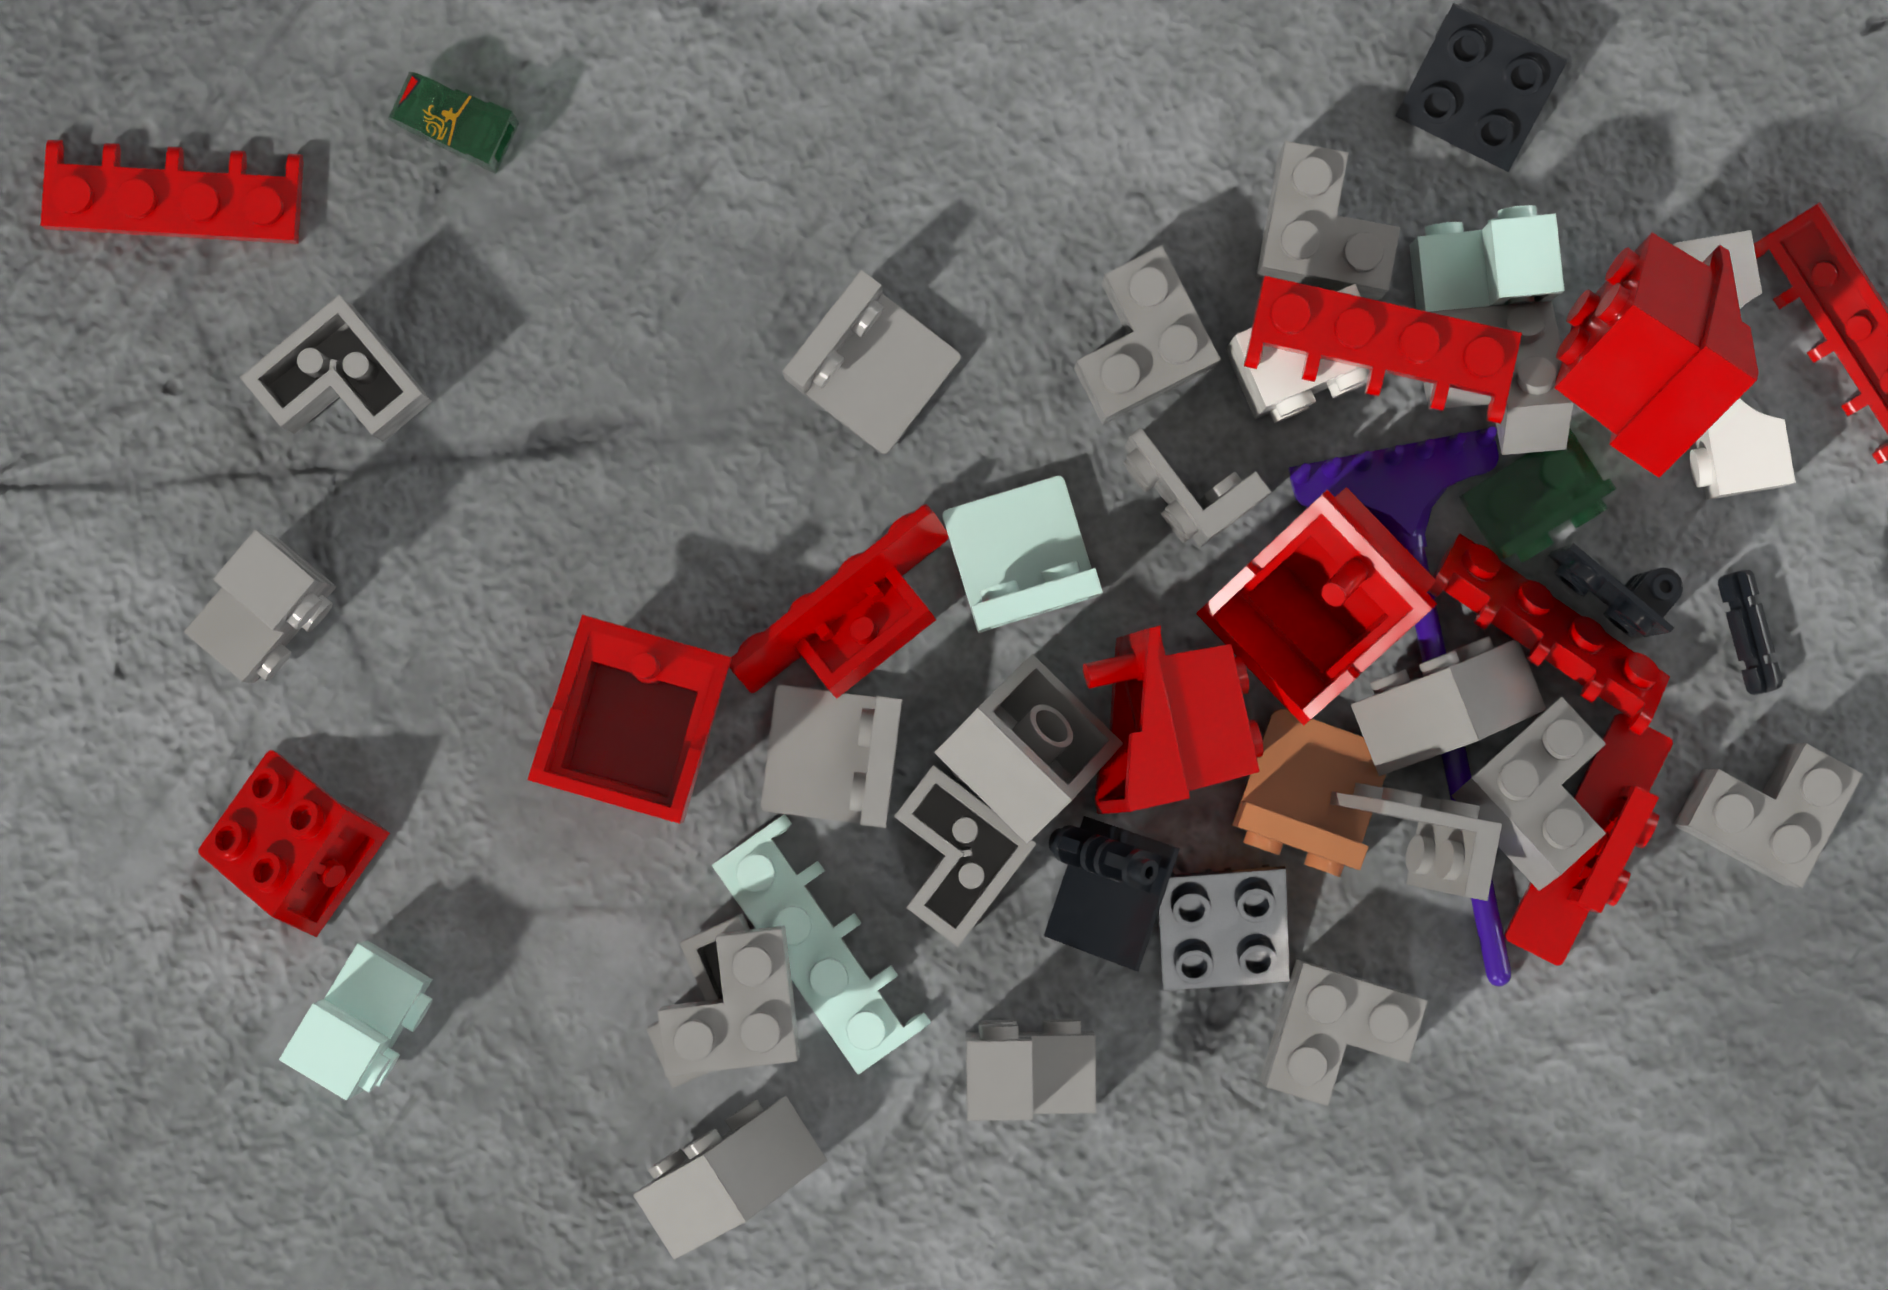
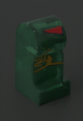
(455, 121)

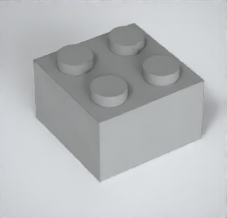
(1029, 748)

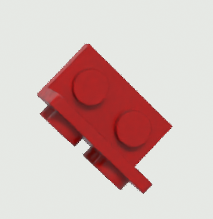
(291, 845)

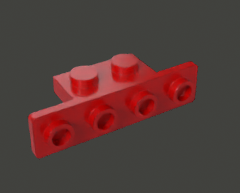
(852, 617)
(1620, 802)

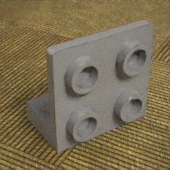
(871, 364)
(1223, 503)
(831, 755)
(1451, 845)

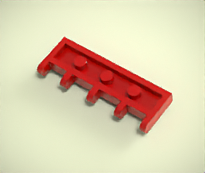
(171, 199)
(1841, 304)
(1385, 341)
(1551, 631)

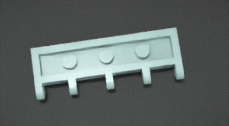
(818, 956)

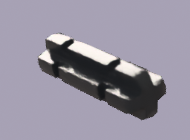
(1750, 632)

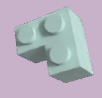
(1502, 264)
(351, 1031)

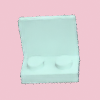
(1020, 553)

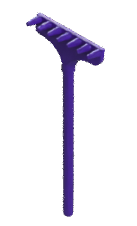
(1400, 490)

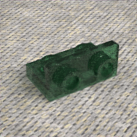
(1536, 496)

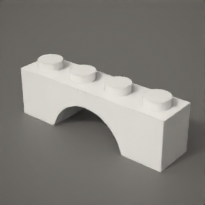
(1743, 447)

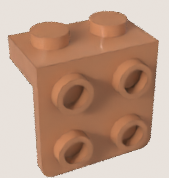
(1294, 788)

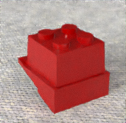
(1658, 350)
(1320, 603)
(630, 719)
(1176, 719)

